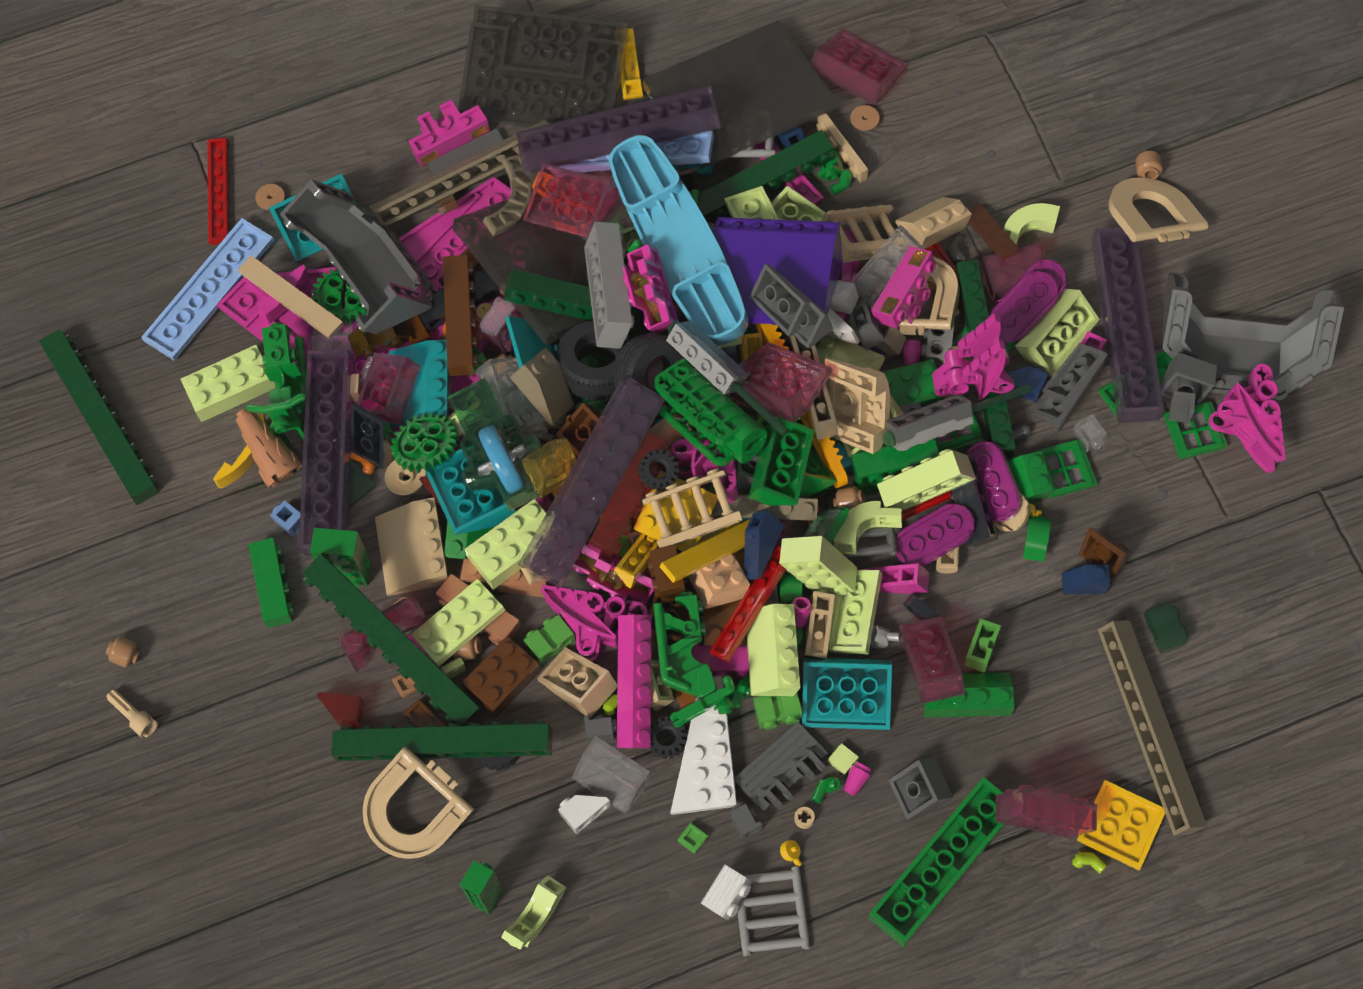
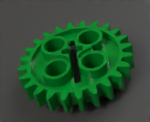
(326, 293)
(424, 442)

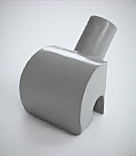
(881, 636)

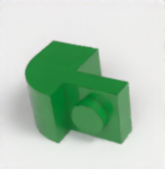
(1036, 538)
(789, 588)

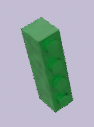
(270, 582)
(481, 886)

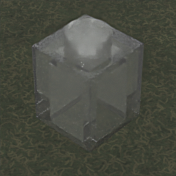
(1090, 433)

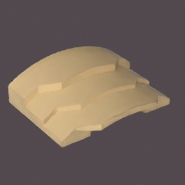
(859, 404)

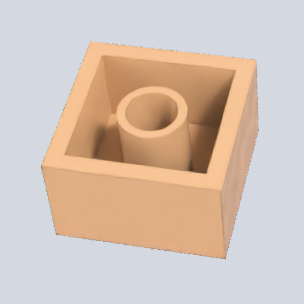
(720, 582)

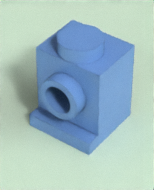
(284, 511)

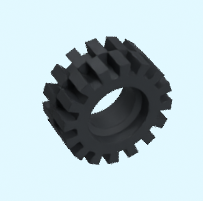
(667, 461)
(667, 750)

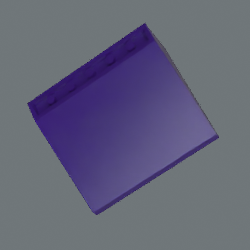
(799, 250)

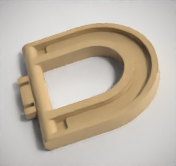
(1174, 200)
(944, 303)
(387, 784)

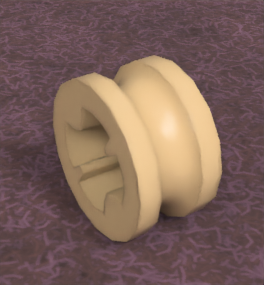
(798, 813)

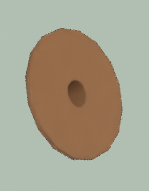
(864, 117)
(269, 195)

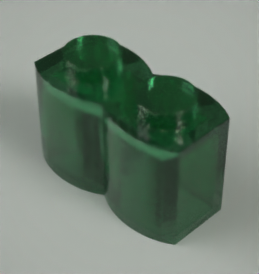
(1165, 627)

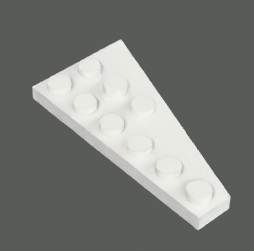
(706, 765)

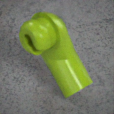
(610, 705)
(1088, 858)

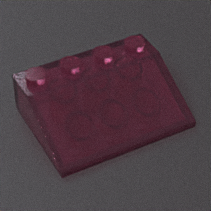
(857, 66)
(570, 200)
(783, 381)

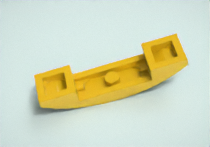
(630, 72)
(228, 473)

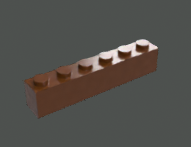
(458, 315)

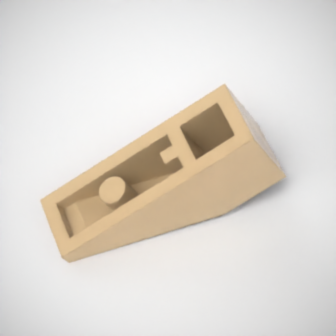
(819, 624)

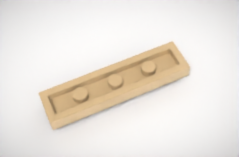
(845, 151)

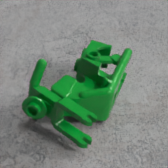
(289, 378)
(681, 670)

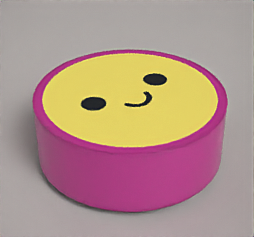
(482, 309)

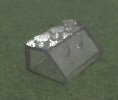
(611, 774)

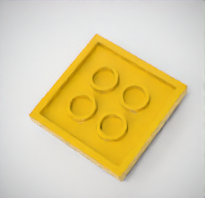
(648, 524)
(1123, 825)

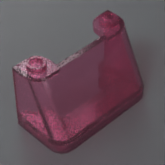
(401, 609)

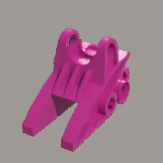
(985, 369)
(1250, 422)
(701, 465)
(579, 613)

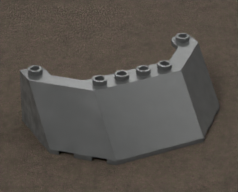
(364, 252)
(1237, 345)

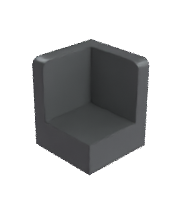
(1182, 407)

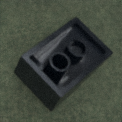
(371, 437)

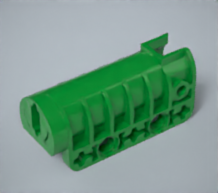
(710, 414)

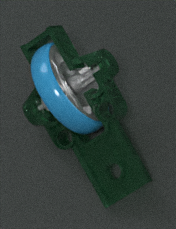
(481, 431)

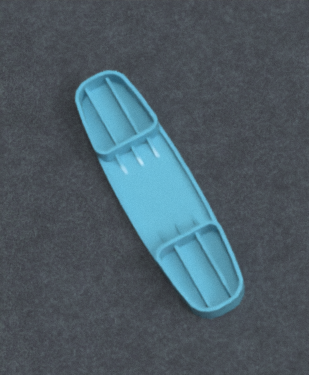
(687, 248)

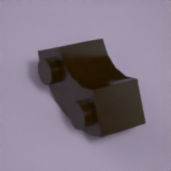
(366, 343)

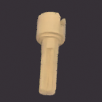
(140, 721)

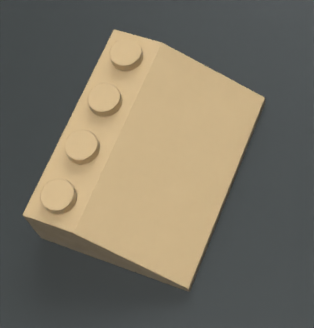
(412, 547)

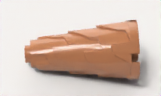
(267, 449)

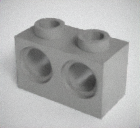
(938, 343)

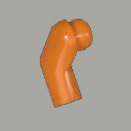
(368, 467)

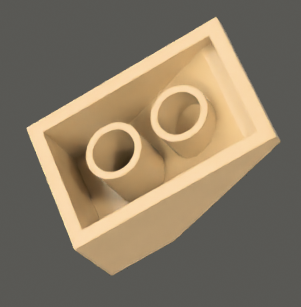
(578, 682)

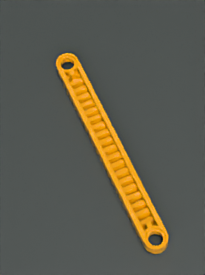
(823, 446)

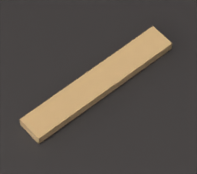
(290, 297)

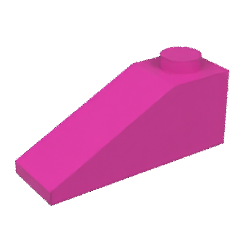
(903, 579)

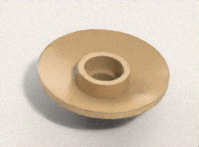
(395, 479)

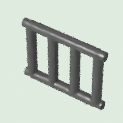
(890, 548)

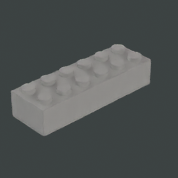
(606, 285)

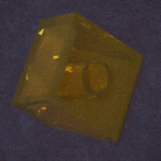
(549, 465)

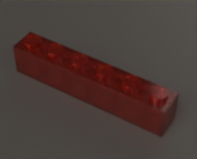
(625, 501)

